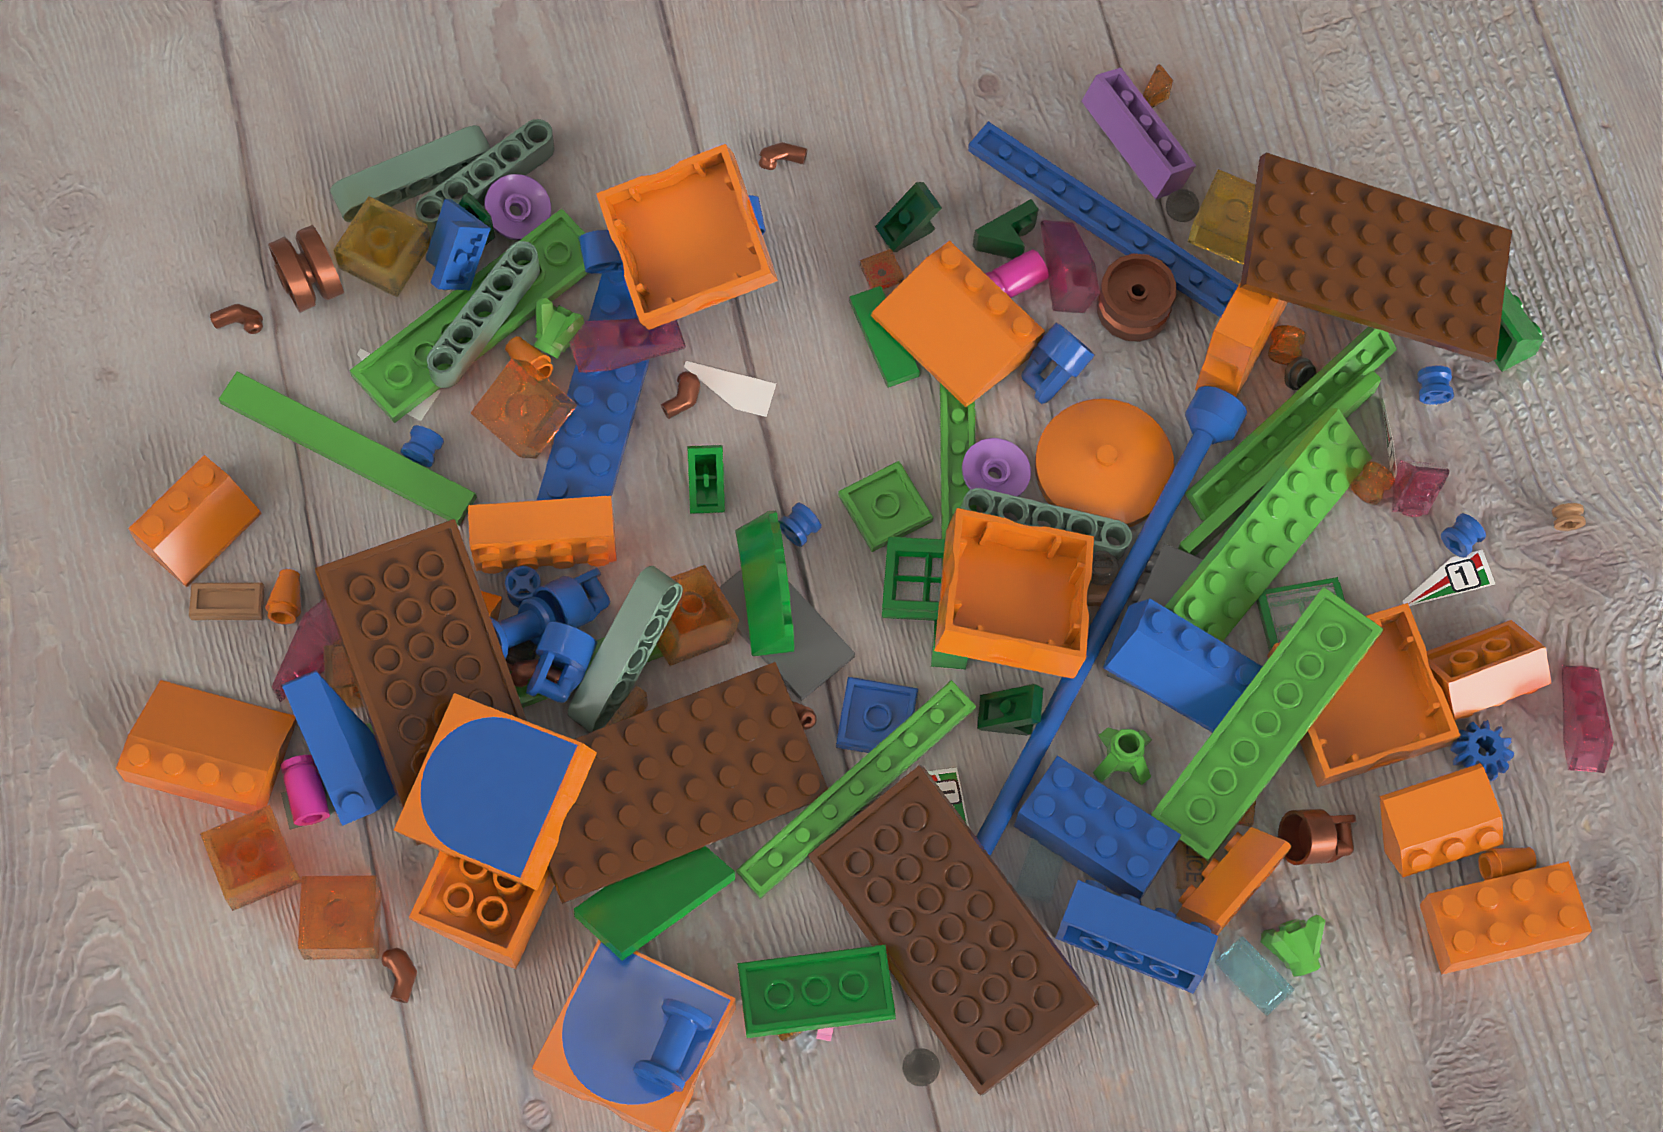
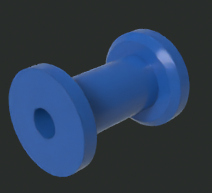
(524, 626)
(673, 1045)

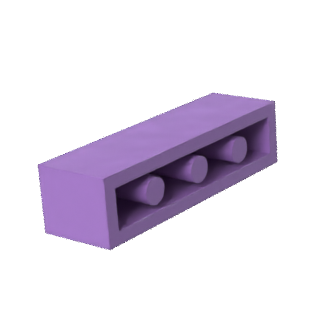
(1138, 133)

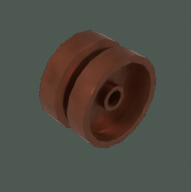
(303, 269)
(1136, 297)

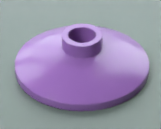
(519, 192)
(998, 457)

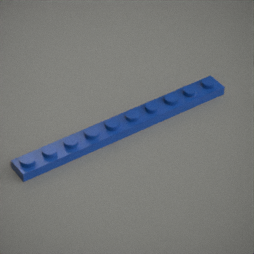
(1100, 215)

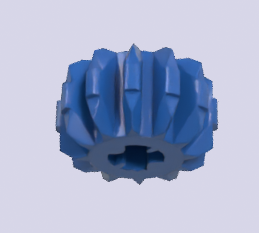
(1472, 739)

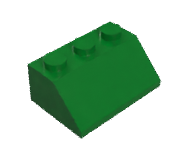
(1517, 334)

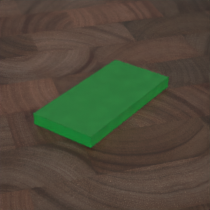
(648, 903)
(816, 991)

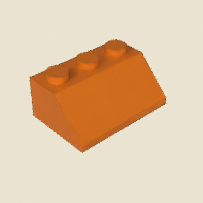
(194, 521)
(1489, 668)
(1440, 820)
(1233, 879)

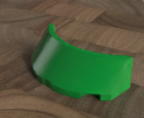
(765, 585)

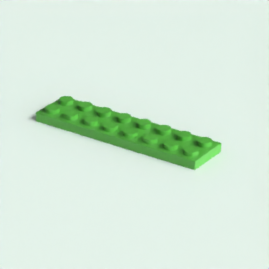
(398, 370)
(1272, 527)
(1266, 723)

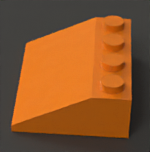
(958, 324)
(206, 748)
(480, 908)

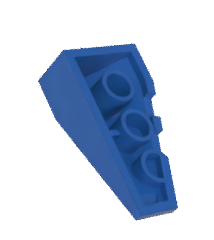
(340, 747)

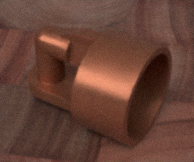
(1316, 836)

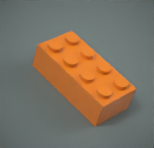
(542, 533)
(1505, 917)

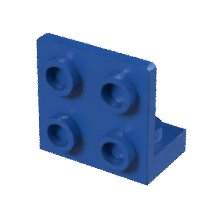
(456, 247)

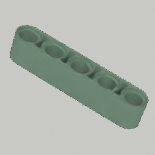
(492, 164)
(410, 172)
(483, 328)
(1030, 512)
(625, 649)

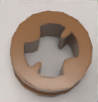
(1568, 517)

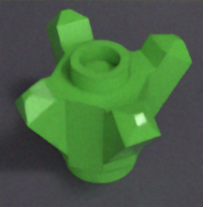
(555, 327)
(1124, 754)
(1297, 944)

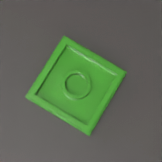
(885, 506)

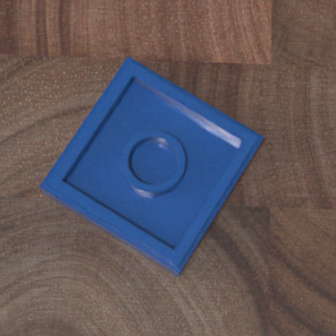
(872, 712)

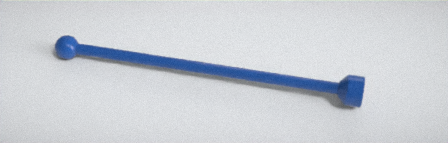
(1213, 419)

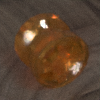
(1286, 344)
(1372, 483)

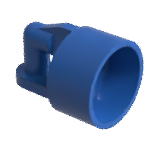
(1066, 351)
(570, 601)
(566, 649)

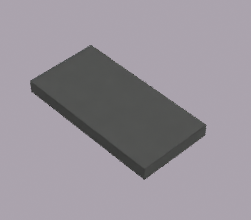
(817, 647)

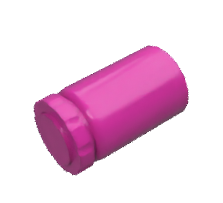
(1020, 273)
(304, 790)

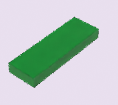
(890, 356)

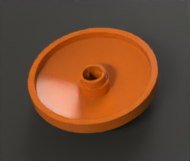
(1104, 460)

